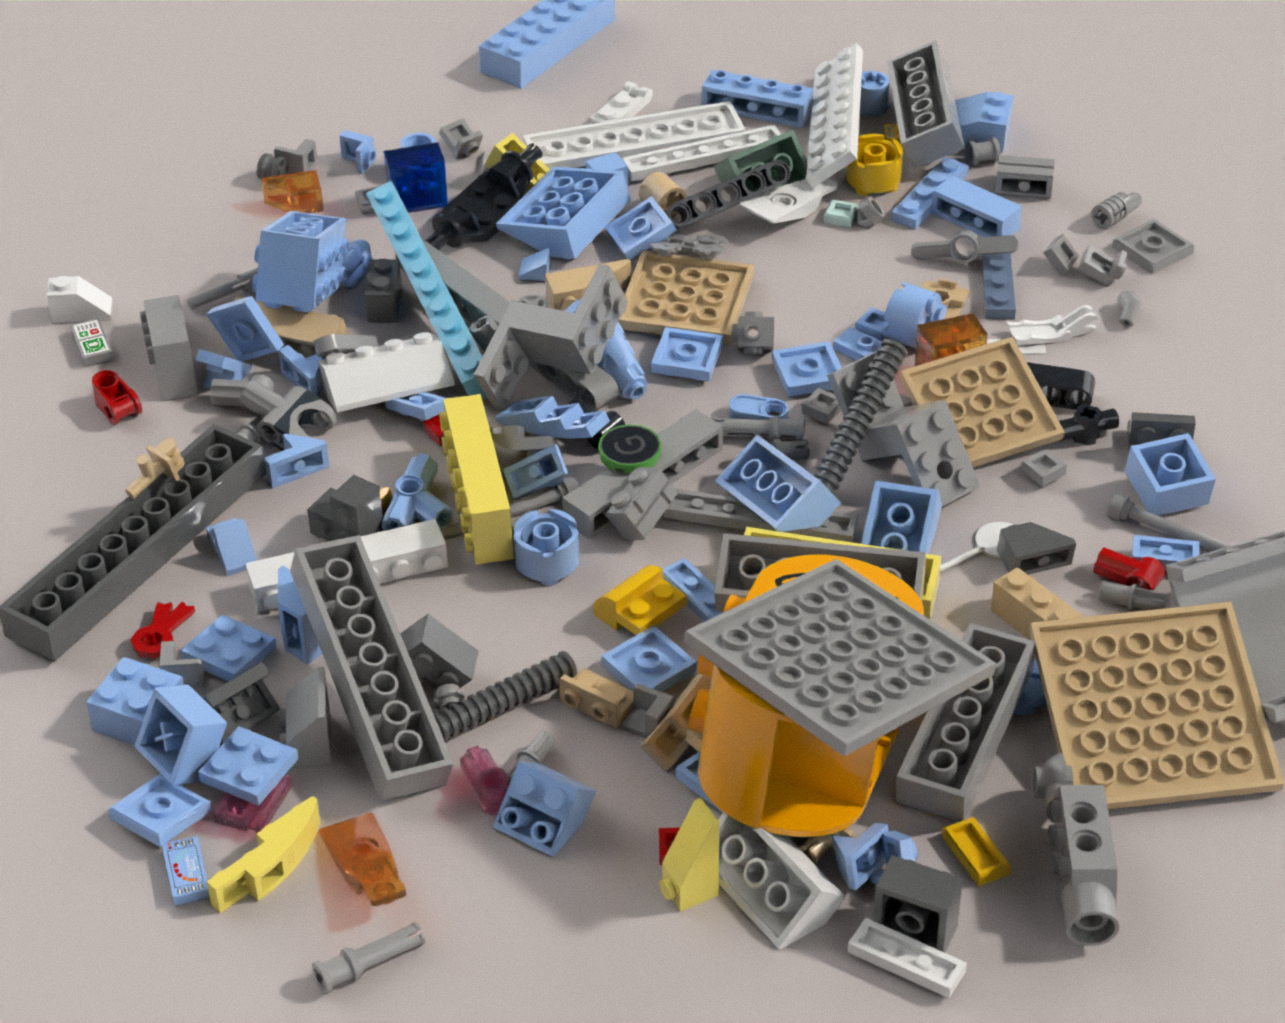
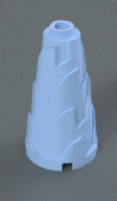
(621, 363)

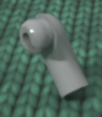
(1130, 304)

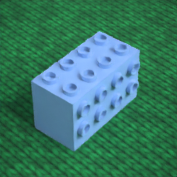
(300, 260)

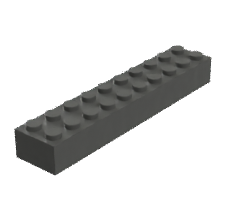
(131, 544)

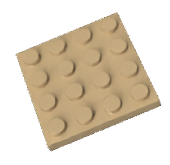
(686, 294)
(990, 400)

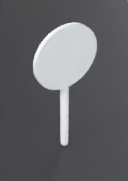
(986, 542)

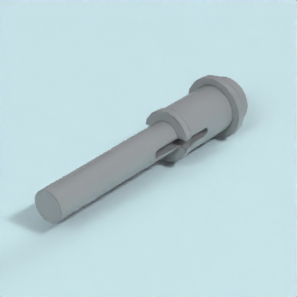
(223, 290)

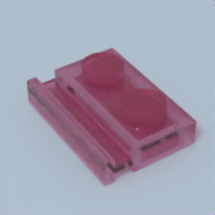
(245, 815)

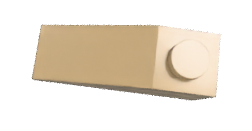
(570, 285)

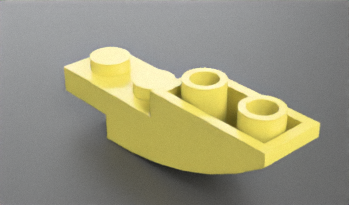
(277, 855)

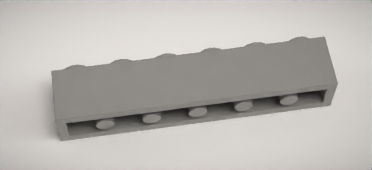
(684, 447)

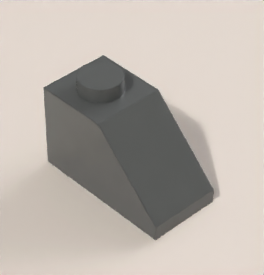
(1034, 548)

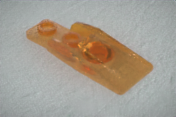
(364, 858)

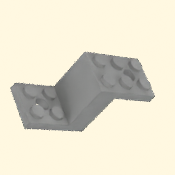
(551, 337)
(919, 433)

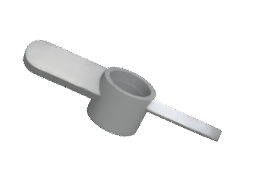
(983, 246)

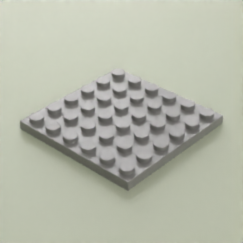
(839, 655)

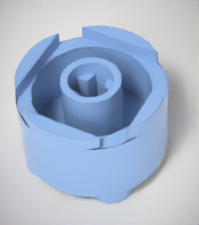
(910, 308)
(546, 546)

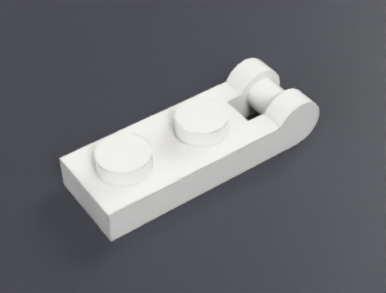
(624, 104)

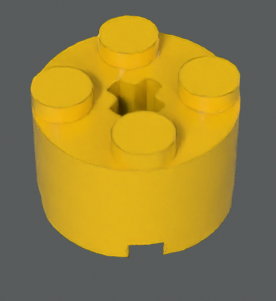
(876, 166)

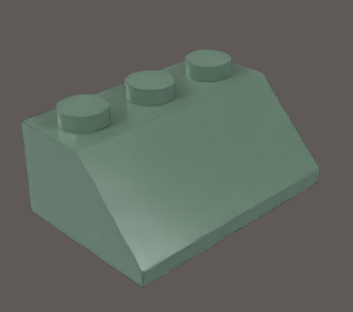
(782, 147)

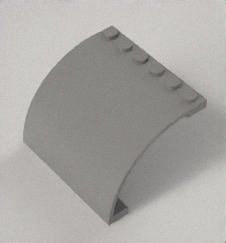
(1254, 582)

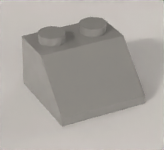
(308, 721)

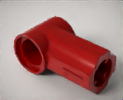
(1125, 570)

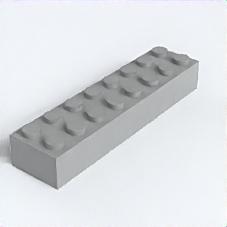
(371, 668)

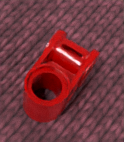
(114, 396)

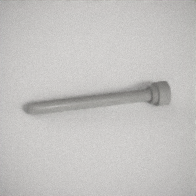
(567, 485)
(1123, 508)

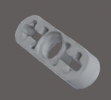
(342, 343)

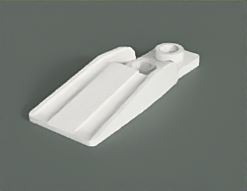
(789, 201)

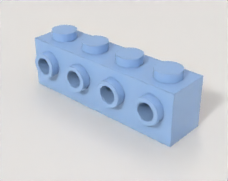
(759, 97)

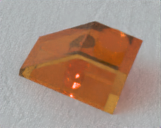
(294, 192)

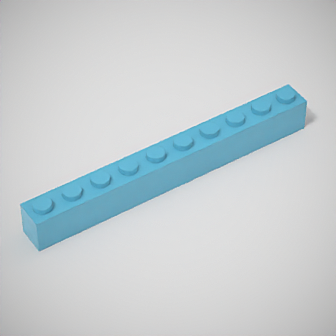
(428, 285)

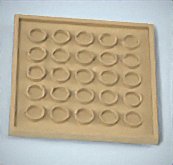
(1156, 705)

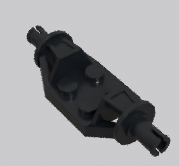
(485, 201)

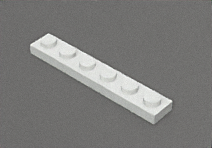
(695, 153)

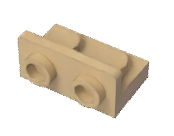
(596, 697)

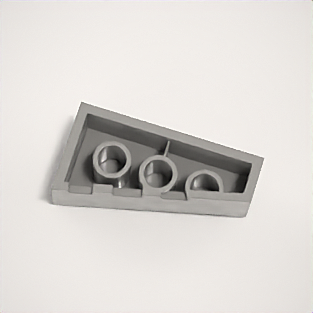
(169, 347)

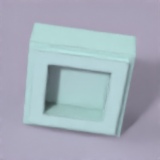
(841, 213)

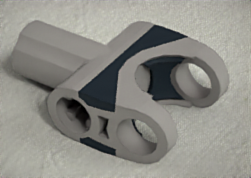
(286, 413)

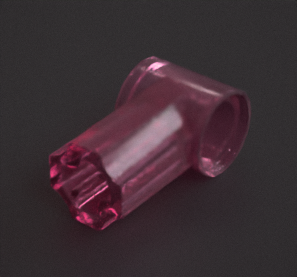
(486, 778)

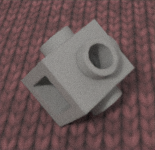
(754, 321)

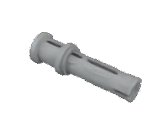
(767, 429)
(353, 962)

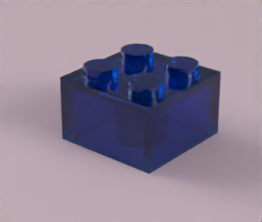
(418, 176)

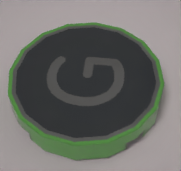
(629, 448)

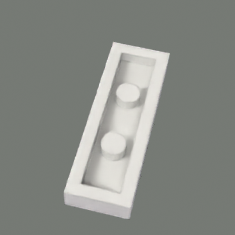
(907, 957)

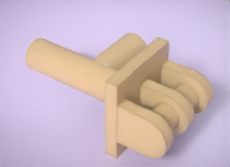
(165, 459)

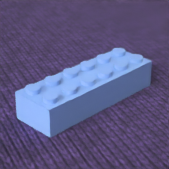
(542, 38)

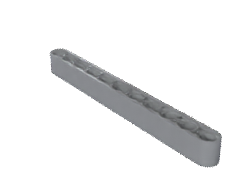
(478, 300)

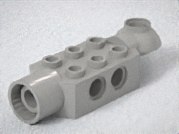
(1082, 854)

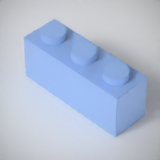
(975, 208)

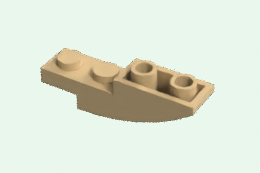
(669, 737)

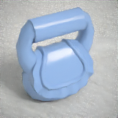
(357, 262)

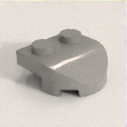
(514, 439)

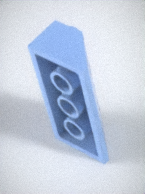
(777, 488)

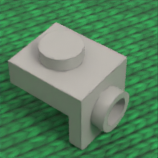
(461, 138)
(1101, 267)

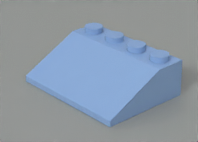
(566, 209)

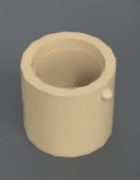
(663, 191)

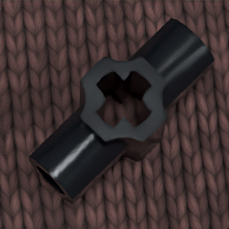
(1088, 424)

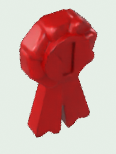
(148, 639)

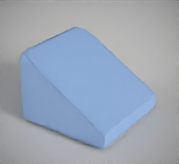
(535, 266)

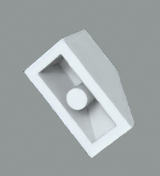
(76, 300)

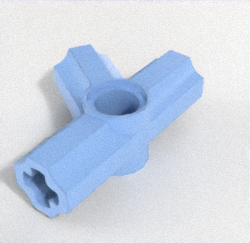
(413, 499)

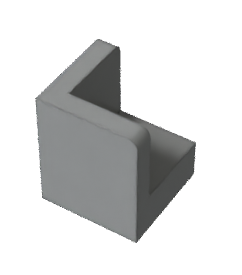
(301, 159)
(189, 669)
(648, 710)

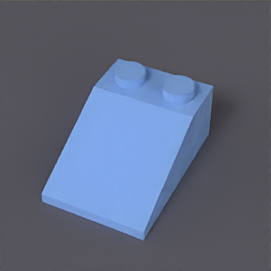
(985, 117)
(902, 517)

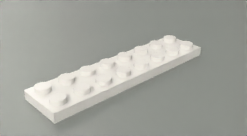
(835, 115)
(635, 135)

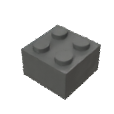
(918, 902)

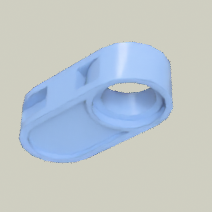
(756, 407)

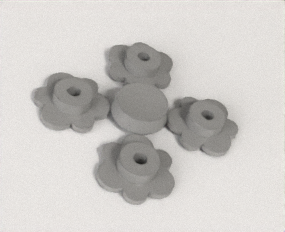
(677, 242)

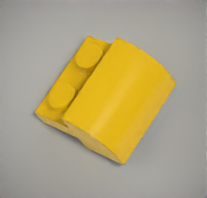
(640, 601)

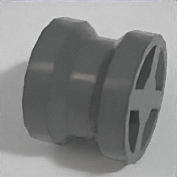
(270, 166)

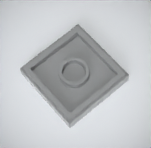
(1153, 246)

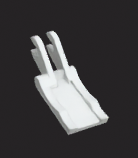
(1055, 329)

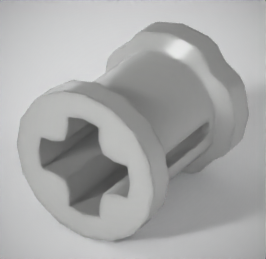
(983, 151)

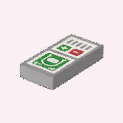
(91, 342)

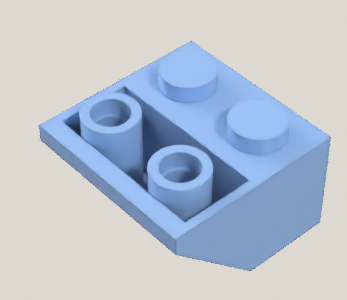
(295, 625)
(543, 807)

